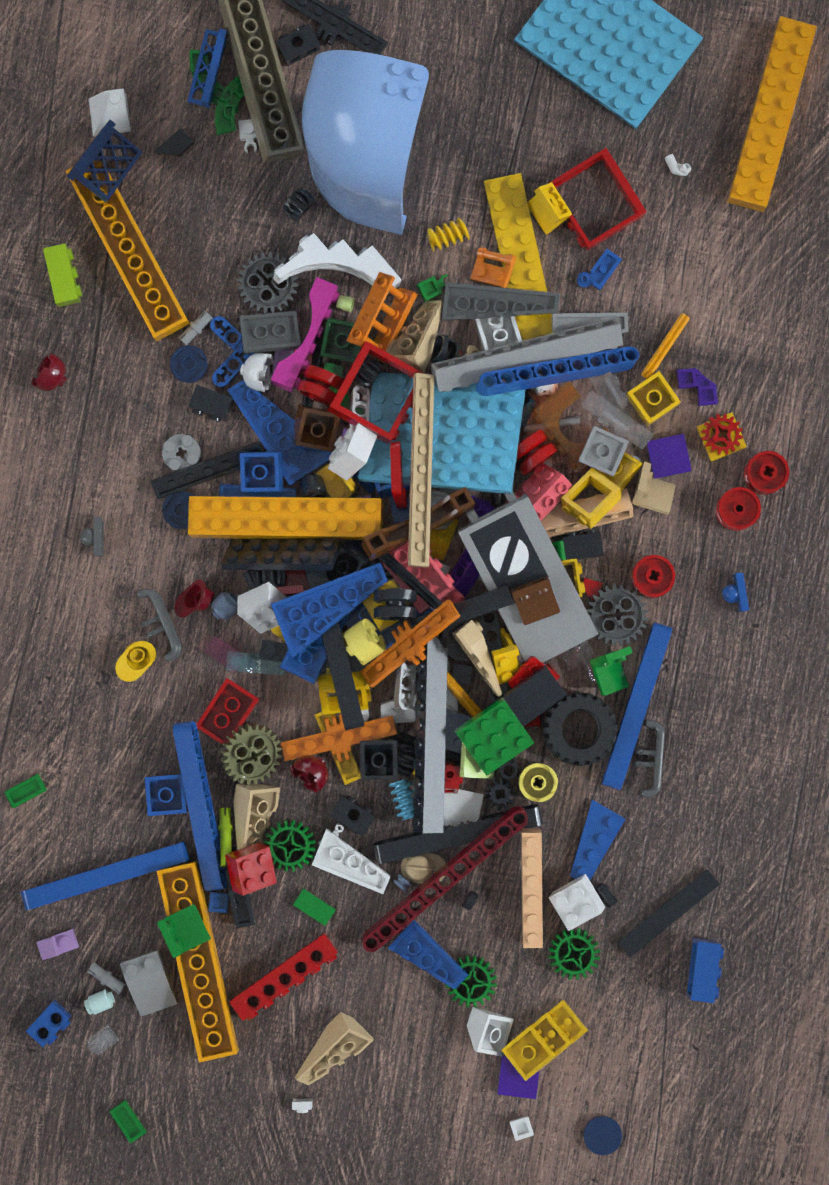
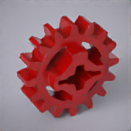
(726, 440)

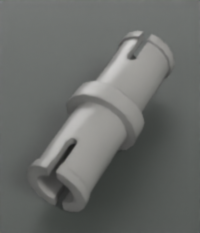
(195, 327)
(106, 978)

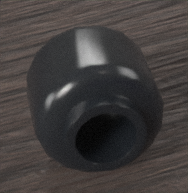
(313, 486)

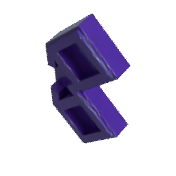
(694, 379)

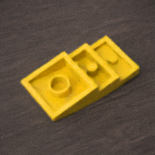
(544, 1040)

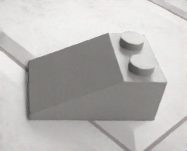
(148, 982)

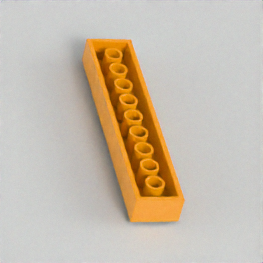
(771, 114)
(132, 258)
(284, 517)
(200, 968)

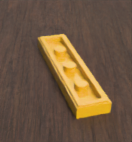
(347, 768)

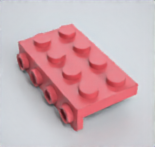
(544, 489)
(430, 577)

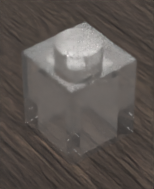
(102, 1040)

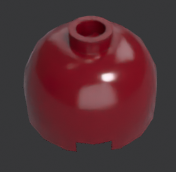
(50, 373)
(311, 772)

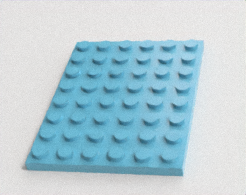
(611, 49)
(471, 435)

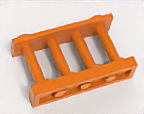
(395, 313)

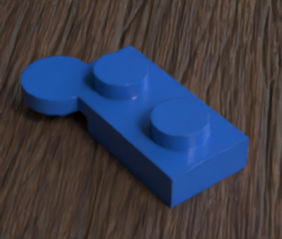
(600, 272)

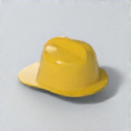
(135, 660)

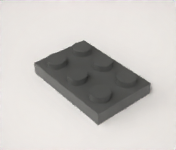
(270, 332)

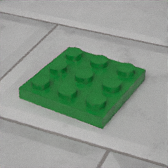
(494, 736)

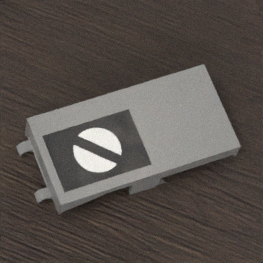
(514, 550)

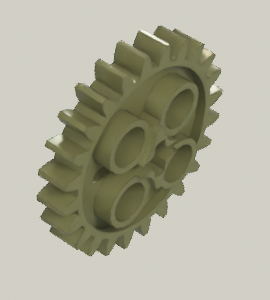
(251, 753)

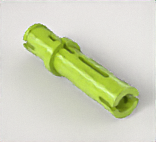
(225, 834)

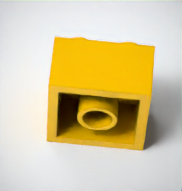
(653, 398)

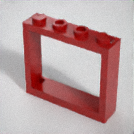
(621, 183)
(353, 418)

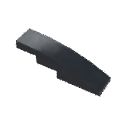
(240, 904)

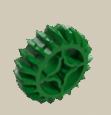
(292, 828)
(565, 957)
(480, 982)

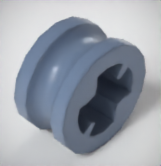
(402, 882)

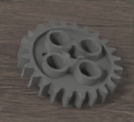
(254, 293)
(615, 597)

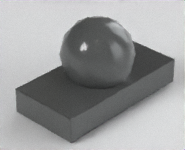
(94, 537)

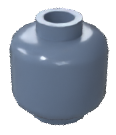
(224, 605)

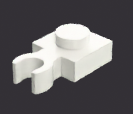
(247, 134)

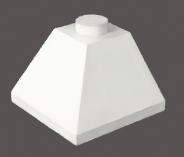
(110, 106)
(488, 1031)

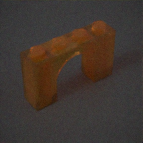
(549, 414)

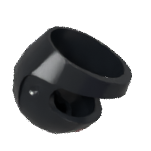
(445, 349)

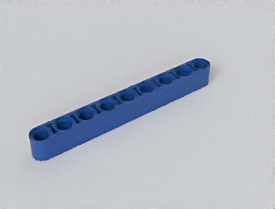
(551, 376)
(637, 706)
(199, 805)
(105, 876)

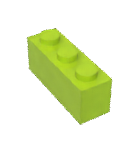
(62, 275)

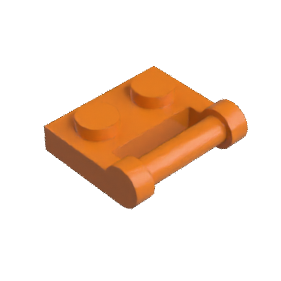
(492, 274)

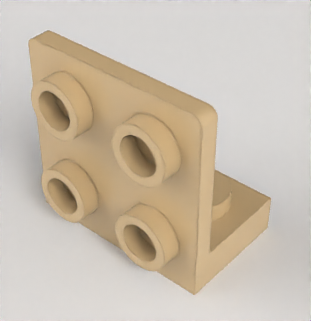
(652, 492)

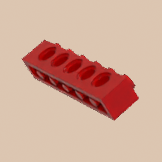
(246, 1010)

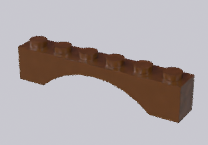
(392, 537)

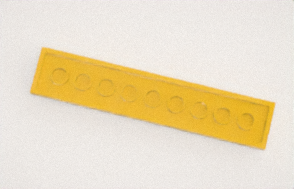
(516, 237)

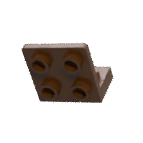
(535, 600)

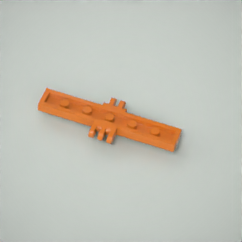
(410, 643)
(338, 739)

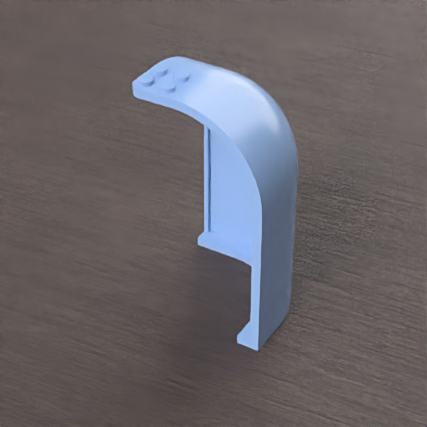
(361, 132)

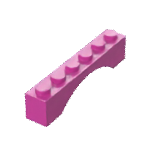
(289, 370)

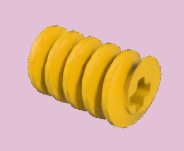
(447, 234)

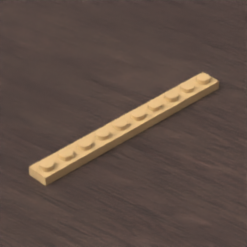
(421, 470)

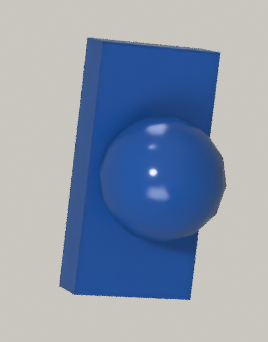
(737, 592)

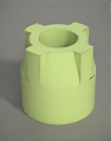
(345, 303)

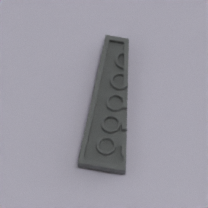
(482, 302)

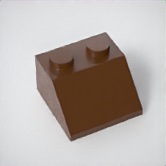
(315, 428)

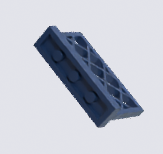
(90, 155)

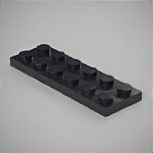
(281, 554)

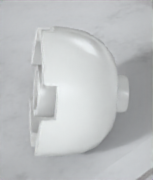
(257, 371)

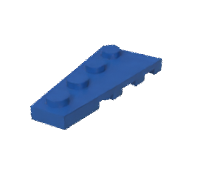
(423, 951)

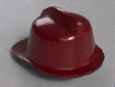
(194, 598)

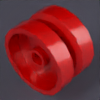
(321, 384)
(530, 449)
(776, 467)
(727, 513)
(664, 575)

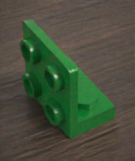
(610, 672)
(183, 930)

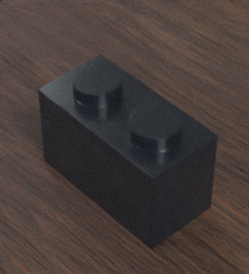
(210, 403)
(583, 546)

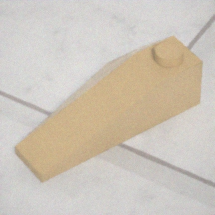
(418, 339)
(475, 647)
(253, 811)
(337, 1042)

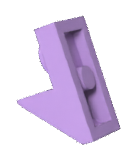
(57, 944)

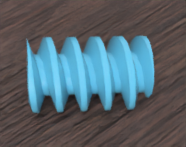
(404, 798)

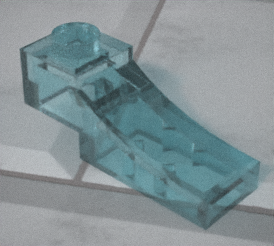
(252, 664)

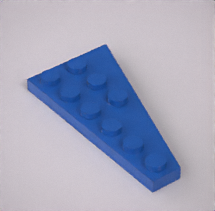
(277, 433)
(316, 610)

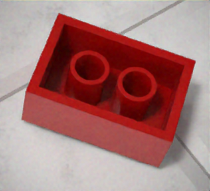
(227, 711)

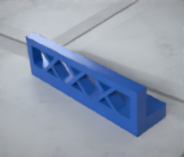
(214, 67)

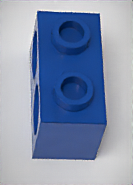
(45, 1020)

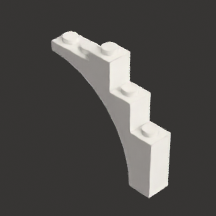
(339, 257)

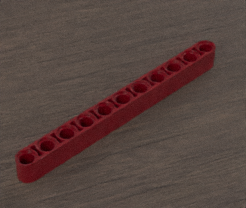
(447, 870)

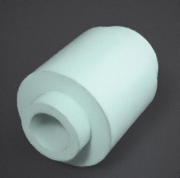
(99, 1002)

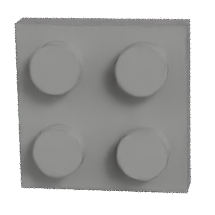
(603, 451)

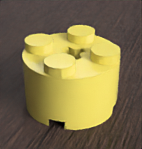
(364, 641)
(536, 793)

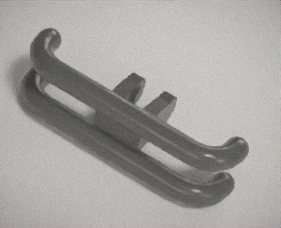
(166, 622)
(658, 759)

